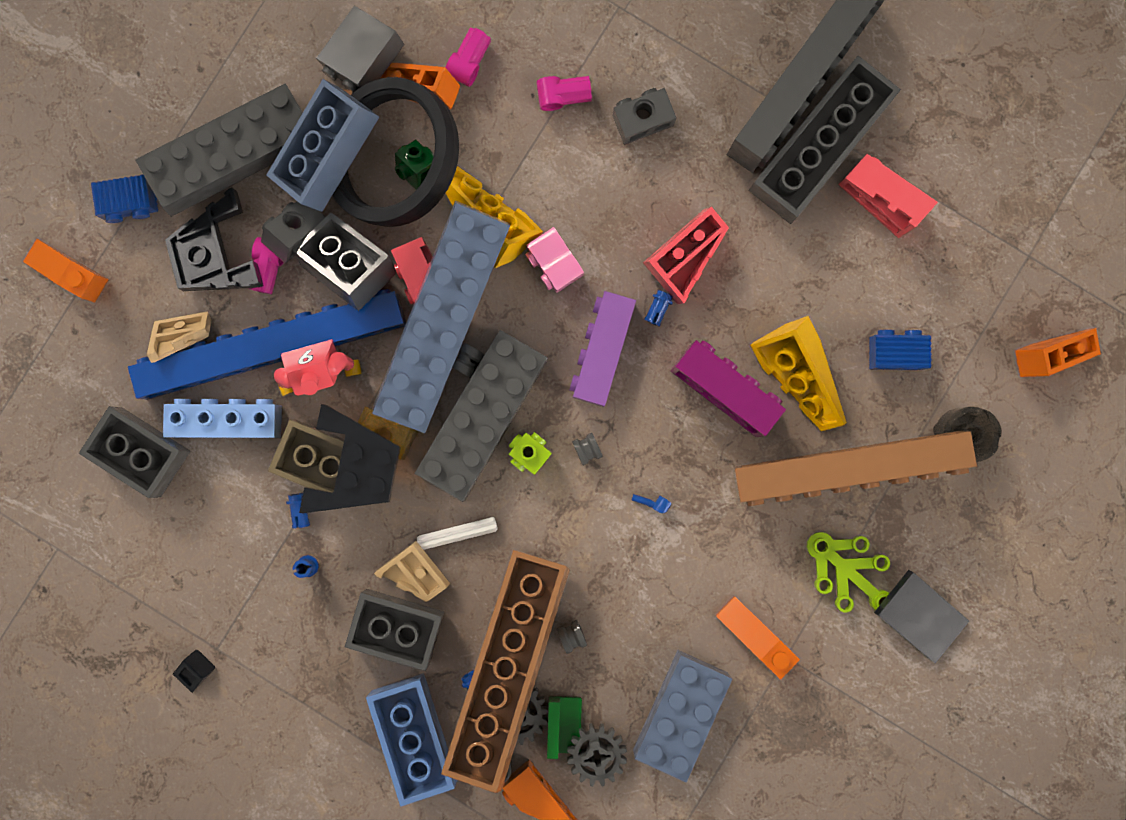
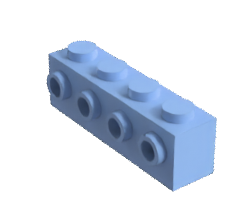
(222, 420)

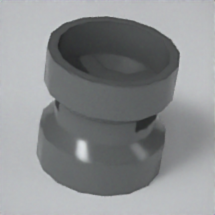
(467, 360)

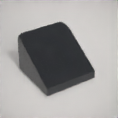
(194, 670)

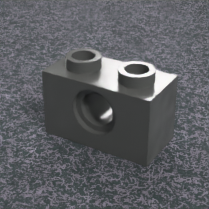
(634, 128)
(278, 233)

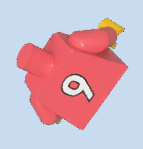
(313, 368)

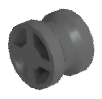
(587, 449)
(572, 636)

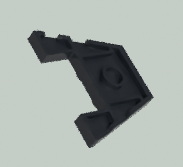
(199, 252)
(364, 470)

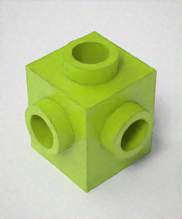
(538, 458)

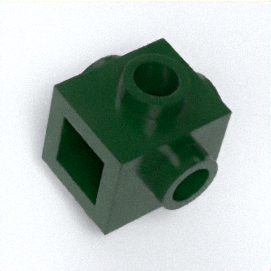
(413, 163)

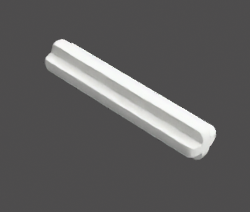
(457, 533)

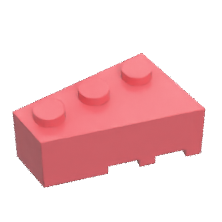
(887, 195)
(685, 255)
(412, 265)

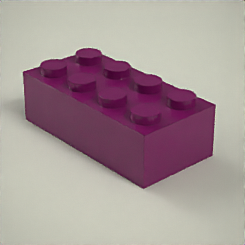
(728, 389)

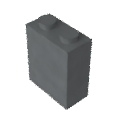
(359, 50)

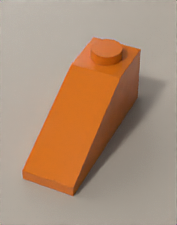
(433, 77)
(65, 271)
(1057, 353)
(757, 637)
(534, 795)

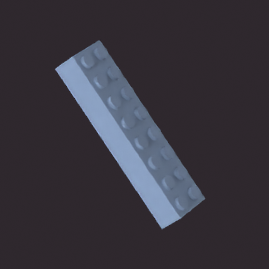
(440, 317)

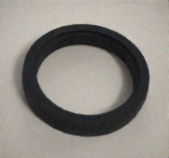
(442, 166)

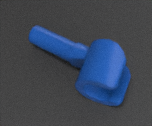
(661, 504)

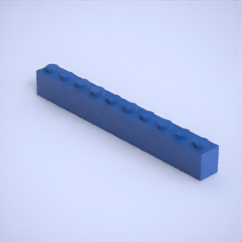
(264, 346)

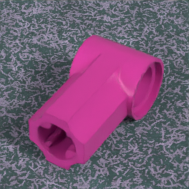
(465, 63)
(557, 92)
(268, 266)

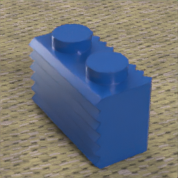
(123, 198)
(900, 351)

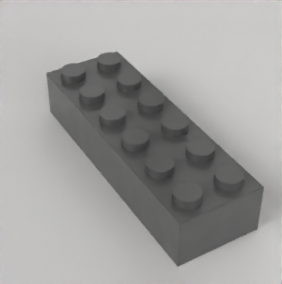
(824, 139)
(221, 151)
(481, 416)

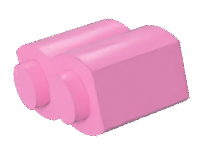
(554, 260)

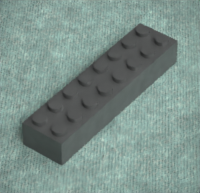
(801, 81)

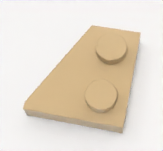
(176, 334)
(414, 573)

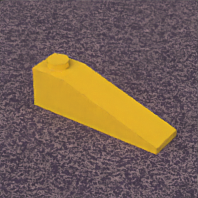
(522, 228)
(800, 364)

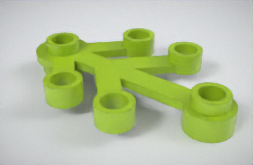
(845, 568)

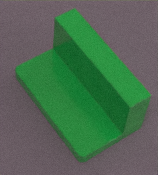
(563, 722)

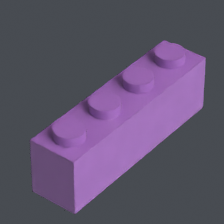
(603, 349)

